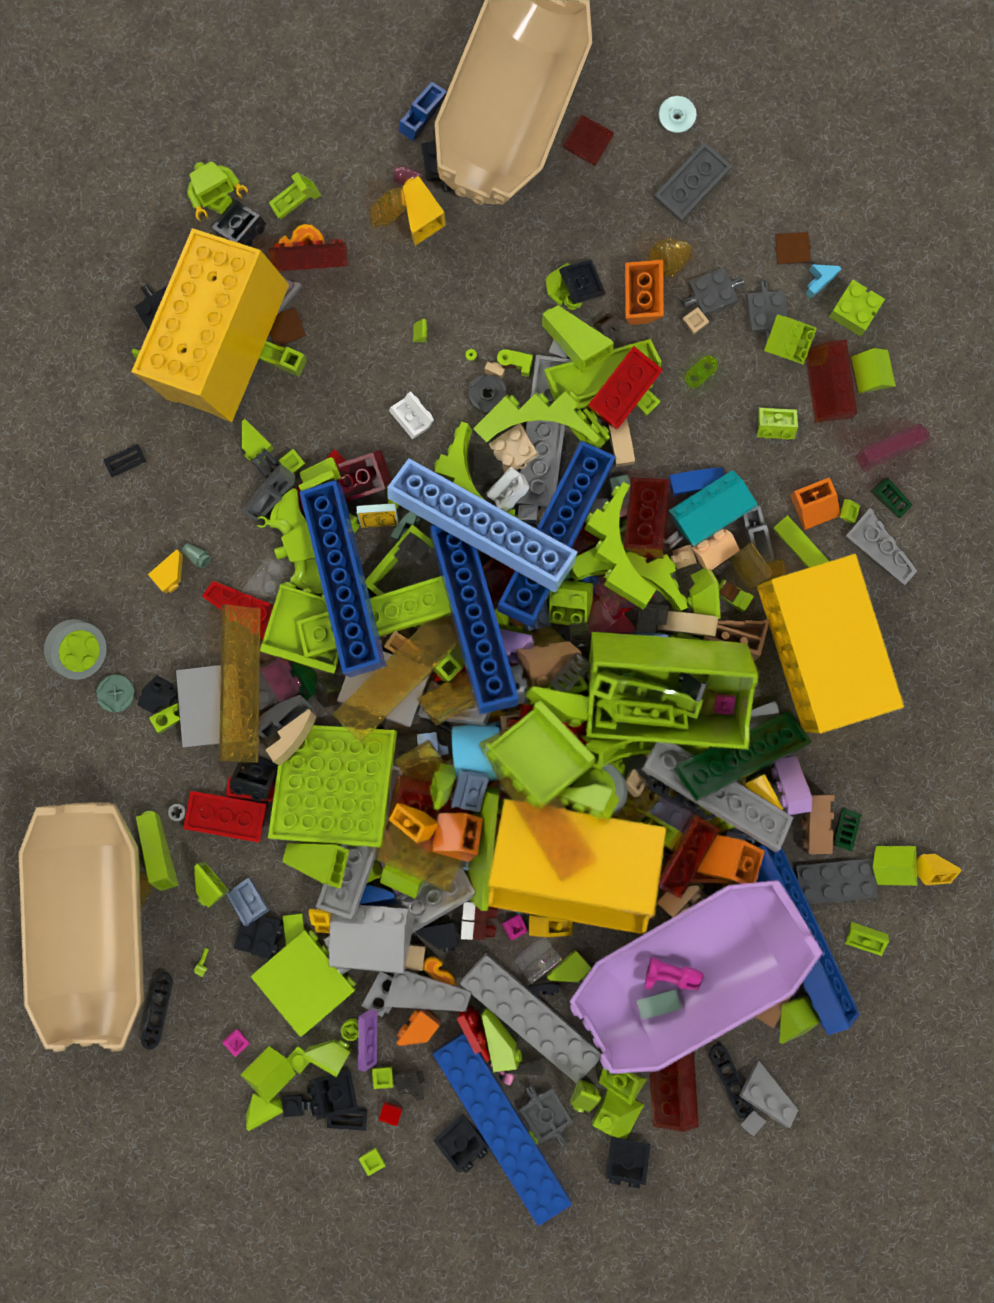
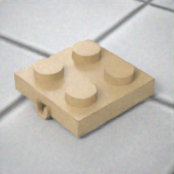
(514, 448)

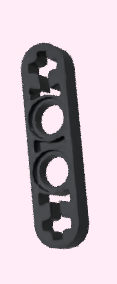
(679, 800)
(153, 1009)
(729, 1081)

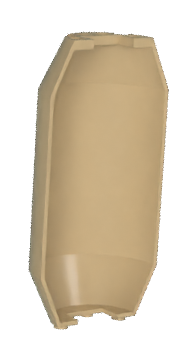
(510, 95)
(81, 925)

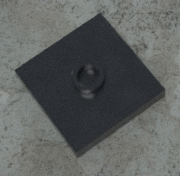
(582, 281)

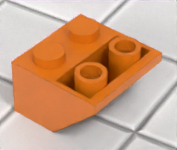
(816, 503)
(457, 835)
(421, 1028)

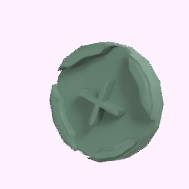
(115, 693)

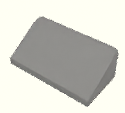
(763, 714)

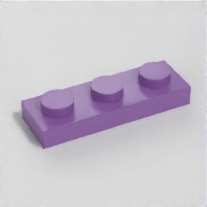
(367, 1040)

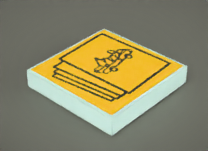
(377, 515)

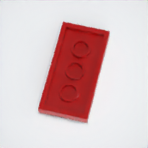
(625, 388)
(225, 816)

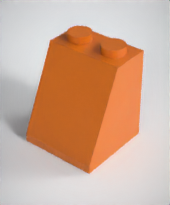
(732, 861)

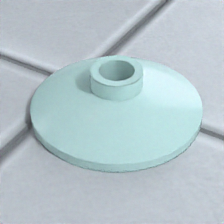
(680, 106)

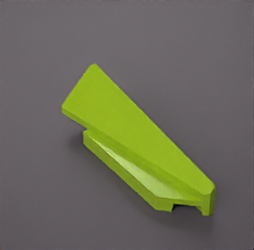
(645, 713)

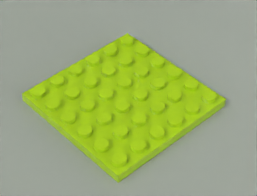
(335, 789)

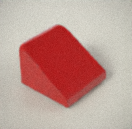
(390, 1113)

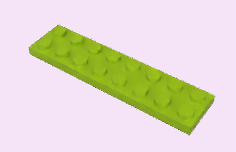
(391, 612)

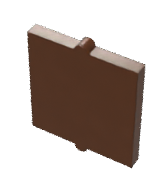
(793, 248)
(287, 327)

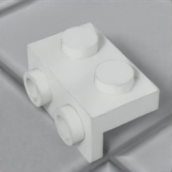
(412, 415)
(508, 489)

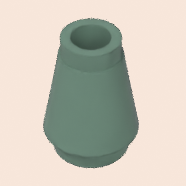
(197, 556)

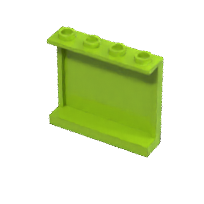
(282, 632)
(539, 756)
(303, 982)

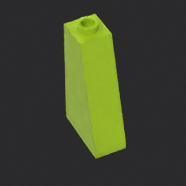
(577, 339)
(156, 851)
(318, 861)

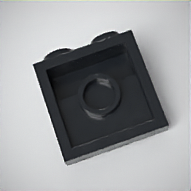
(239, 224)
(254, 778)
(260, 936)
(332, 1095)
(462, 1144)
(627, 1162)

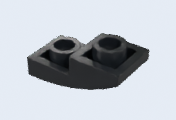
(548, 988)

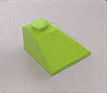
(705, 596)
(208, 885)
(329, 1055)
(616, 1116)

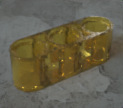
(388, 208)
(637, 808)

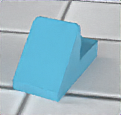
(824, 274)

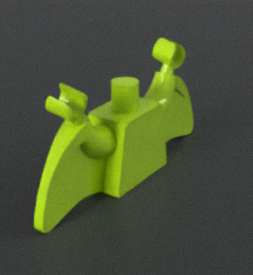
(296, 541)

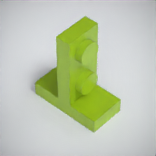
(294, 195)

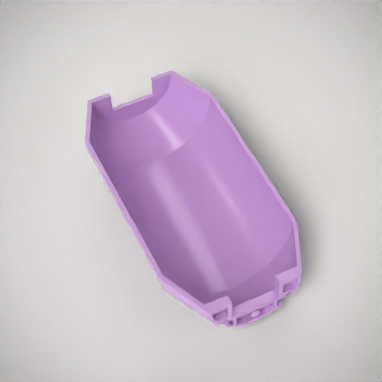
(750, 956)

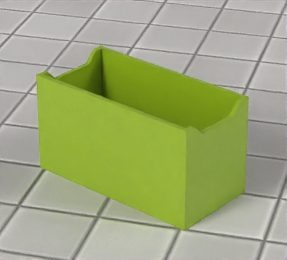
(663, 661)

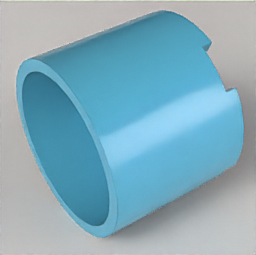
(466, 748)

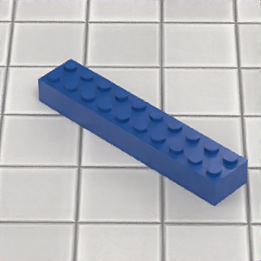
(562, 522)
(342, 579)
(475, 622)
(824, 980)
(502, 1129)

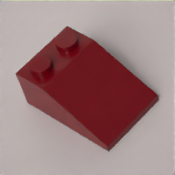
(364, 475)
(602, 621)

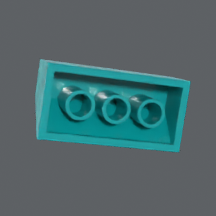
(712, 508)

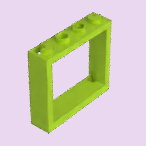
(389, 561)

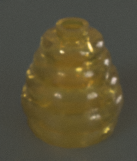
(674, 254)

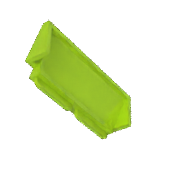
(589, 382)
(481, 865)

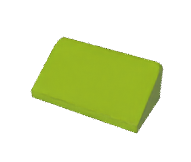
(867, 939)

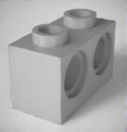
(378, 990)

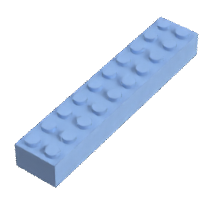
(482, 525)

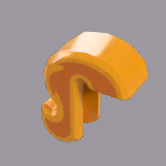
(303, 233)
(431, 967)

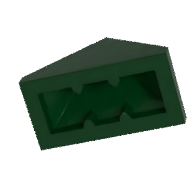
(306, 677)

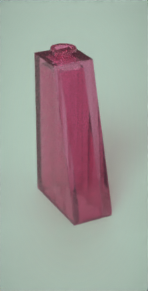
(892, 447)

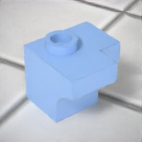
(442, 750)

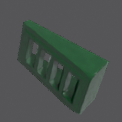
(877, 492)
(853, 831)

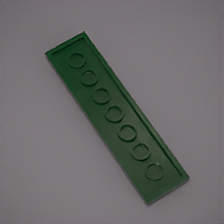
(724, 766)

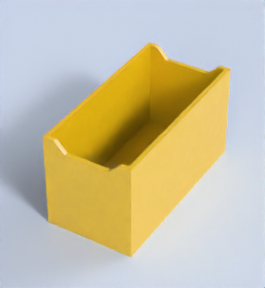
(211, 325)
(830, 645)
(610, 893)

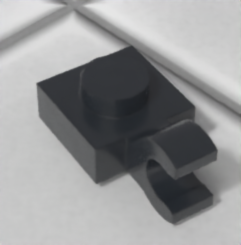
(295, 1105)

